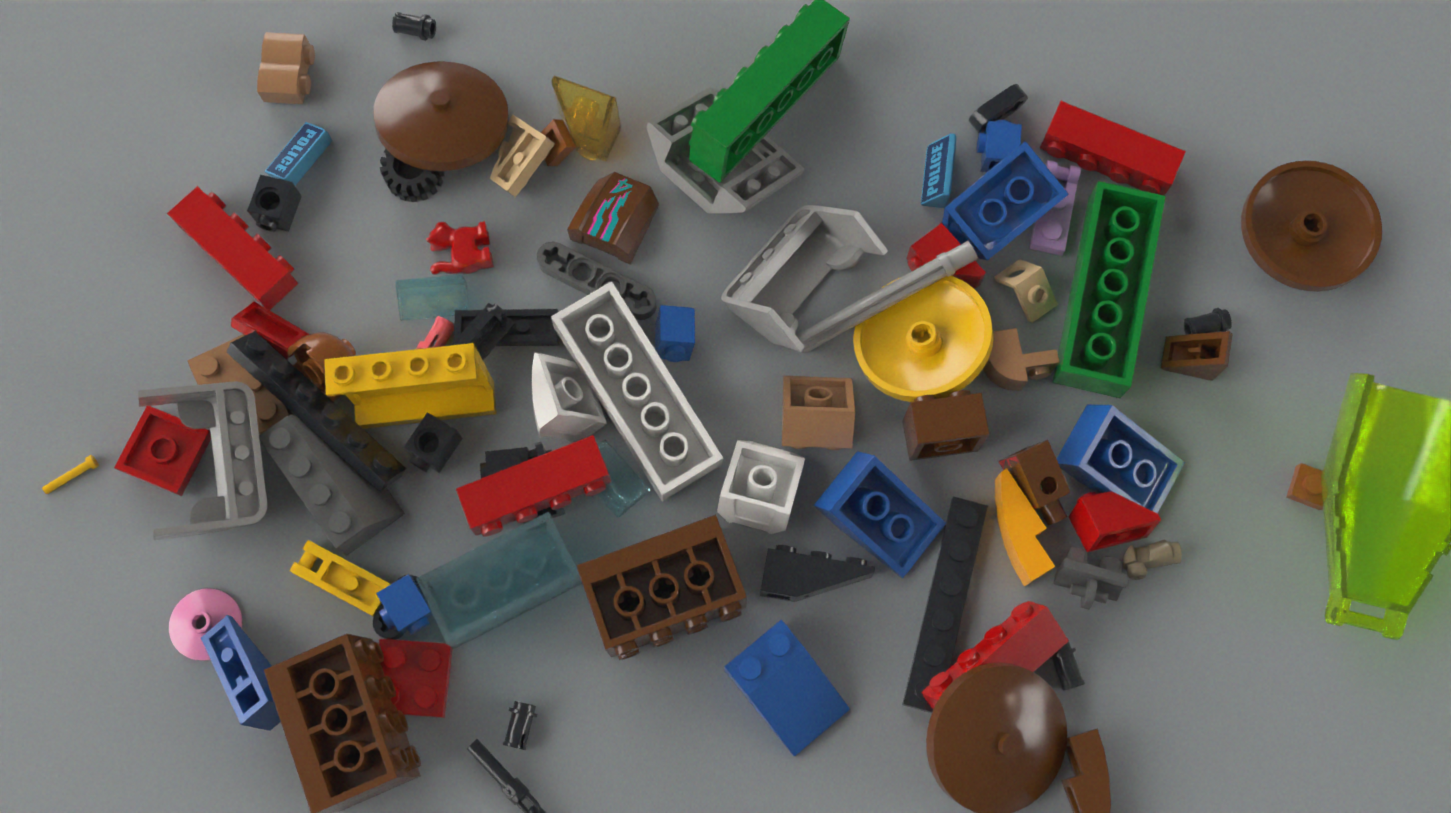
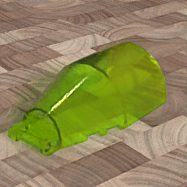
(1385, 502)

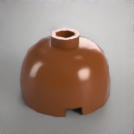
(312, 351)

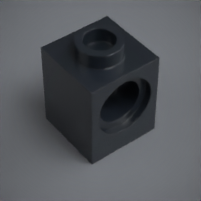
(270, 191)
(430, 429)

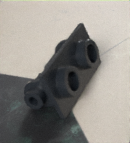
(486, 330)

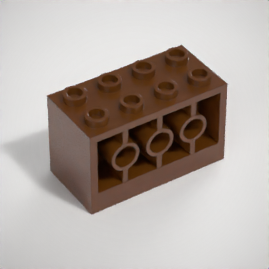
(656, 564)
(342, 723)

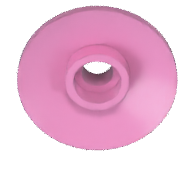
(204, 602)

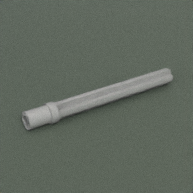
(942, 266)

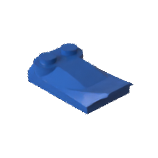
(1003, 202)

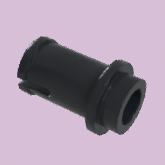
(414, 25)
(1212, 322)
(1067, 667)
(519, 725)

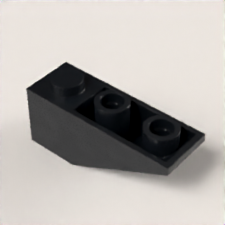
(802, 576)

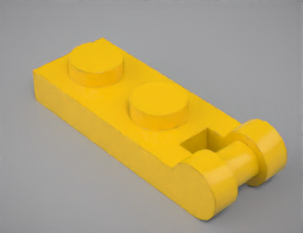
(340, 578)

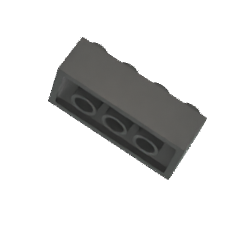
(330, 488)

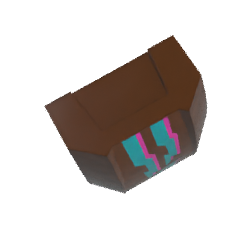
(614, 216)

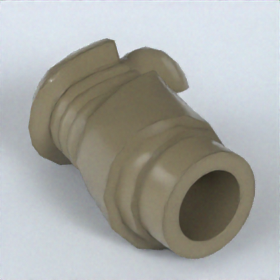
(1154, 555)

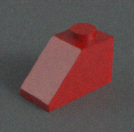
(937, 242)
(1110, 520)

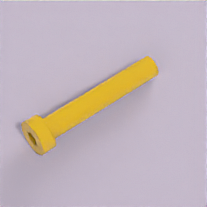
(90, 462)

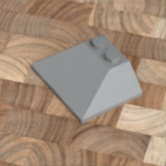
(750, 182)

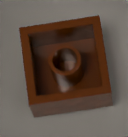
(945, 425)

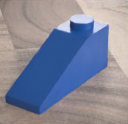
(242, 674)

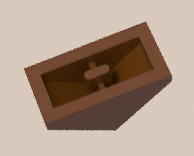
(1197, 354)

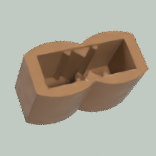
(285, 68)

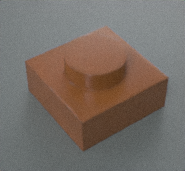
(564, 144)
(1306, 486)

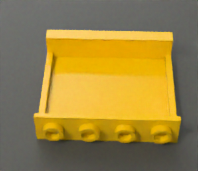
(410, 383)

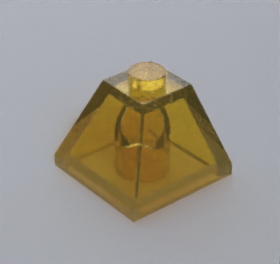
(589, 117)

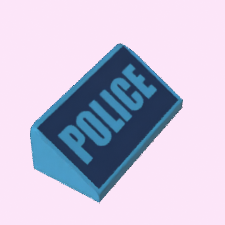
(299, 153)
(938, 172)

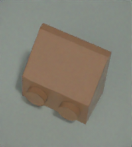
(818, 412)

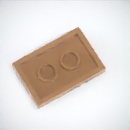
(220, 367)

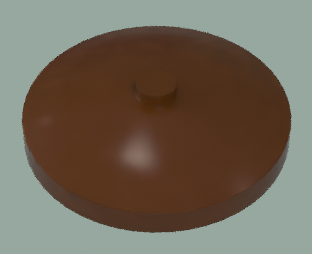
(441, 116)
(1311, 226)
(996, 738)

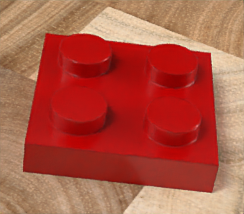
(163, 451)
(418, 674)

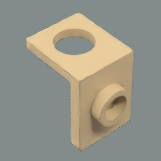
(1030, 287)

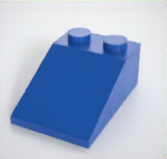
(1120, 457)
(880, 513)
(786, 687)

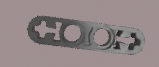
(599, 276)

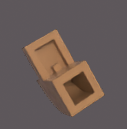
(1010, 367)

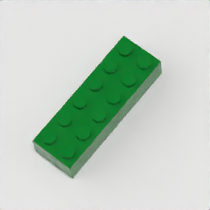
(767, 89)
(1109, 290)

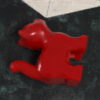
(464, 251)

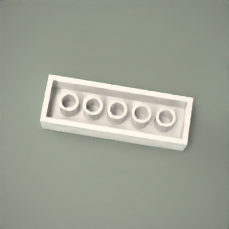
(637, 391)

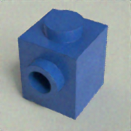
(997, 142)
(675, 333)
(404, 606)

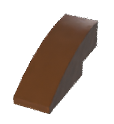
(1090, 786)

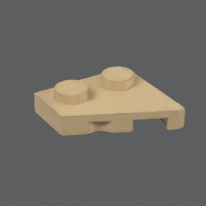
(520, 156)

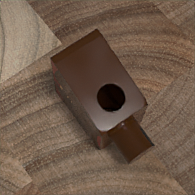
(1036, 467)

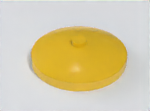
(926, 342)

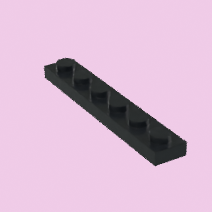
(316, 410)
(945, 598)

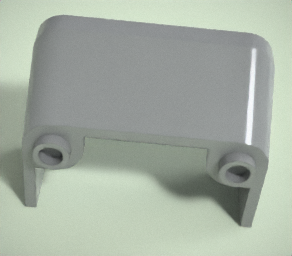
(793, 266)
(236, 449)

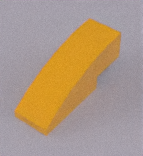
(1019, 528)

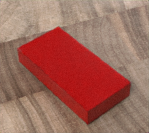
(269, 326)

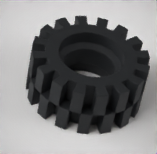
(408, 187)

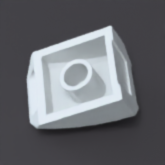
(563, 400)
(760, 486)

